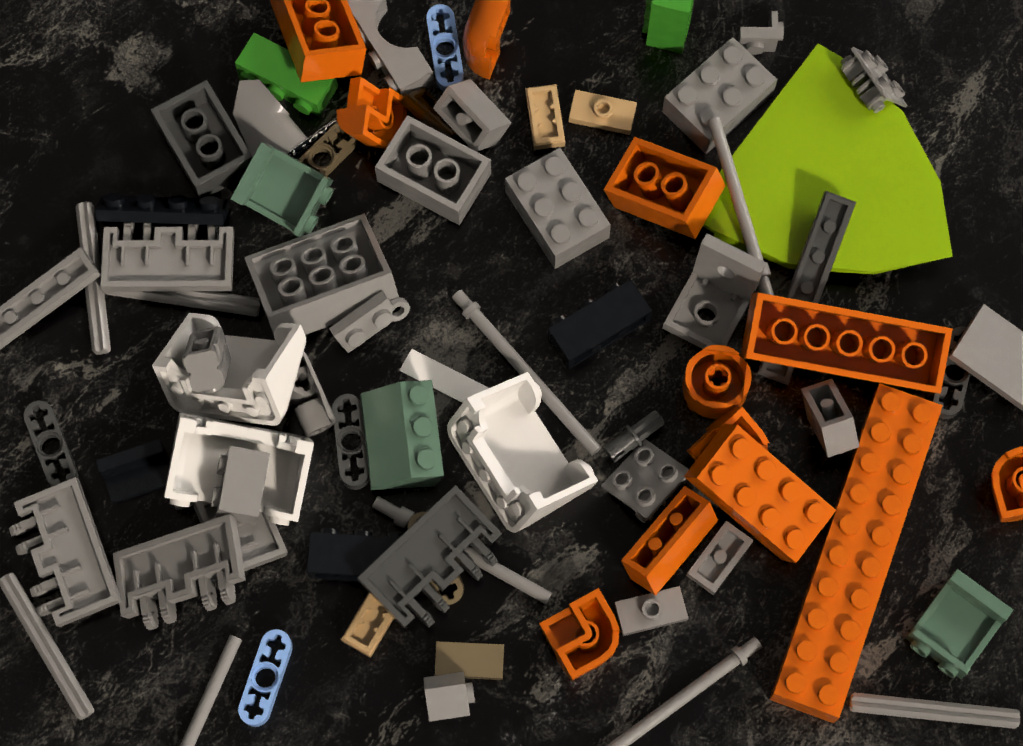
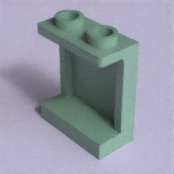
(283, 189)
(958, 625)

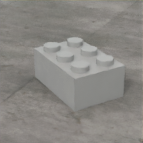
(724, 86)
(433, 170)
(557, 208)

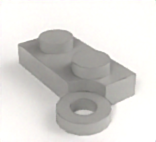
(368, 320)

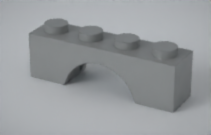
(403, 67)

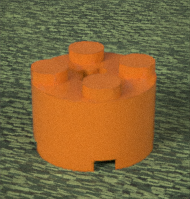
(733, 376)

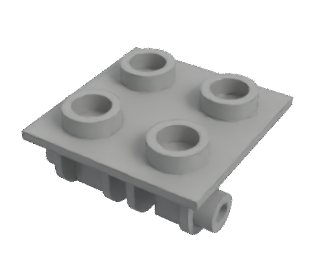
(877, 85)
(646, 480)

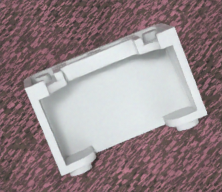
(257, 379)
(197, 453)
(515, 454)

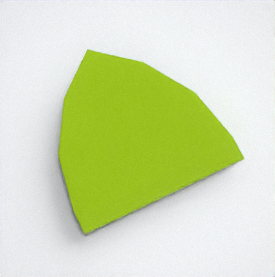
(827, 140)

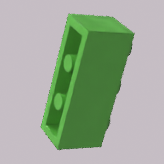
(667, 23)
(275, 69)

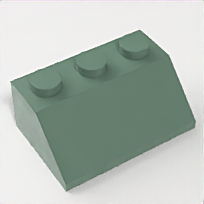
(402, 436)

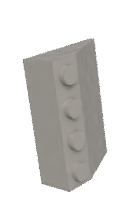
(321, 275)

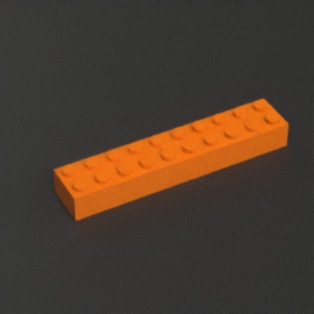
(856, 554)

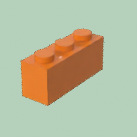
(669, 540)

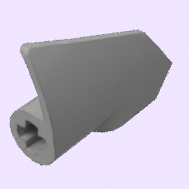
(264, 118)
(314, 412)

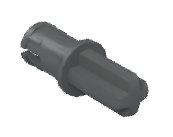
(632, 436)

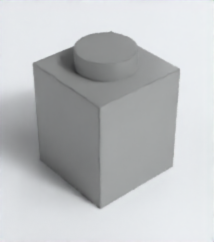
(448, 696)

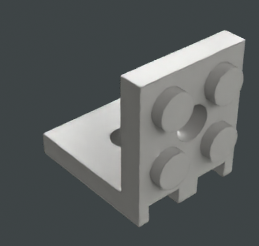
(719, 282)

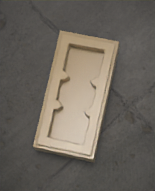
(602, 112)
(545, 117)
(367, 626)

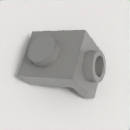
(762, 39)

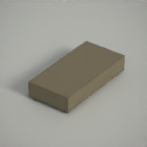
(473, 659)

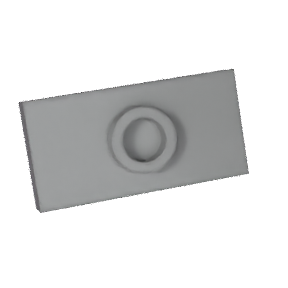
(651, 611)

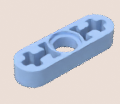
(435, 38)
(265, 651)

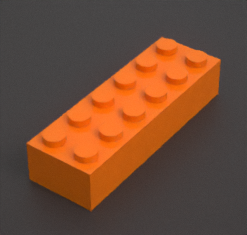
(846, 342)

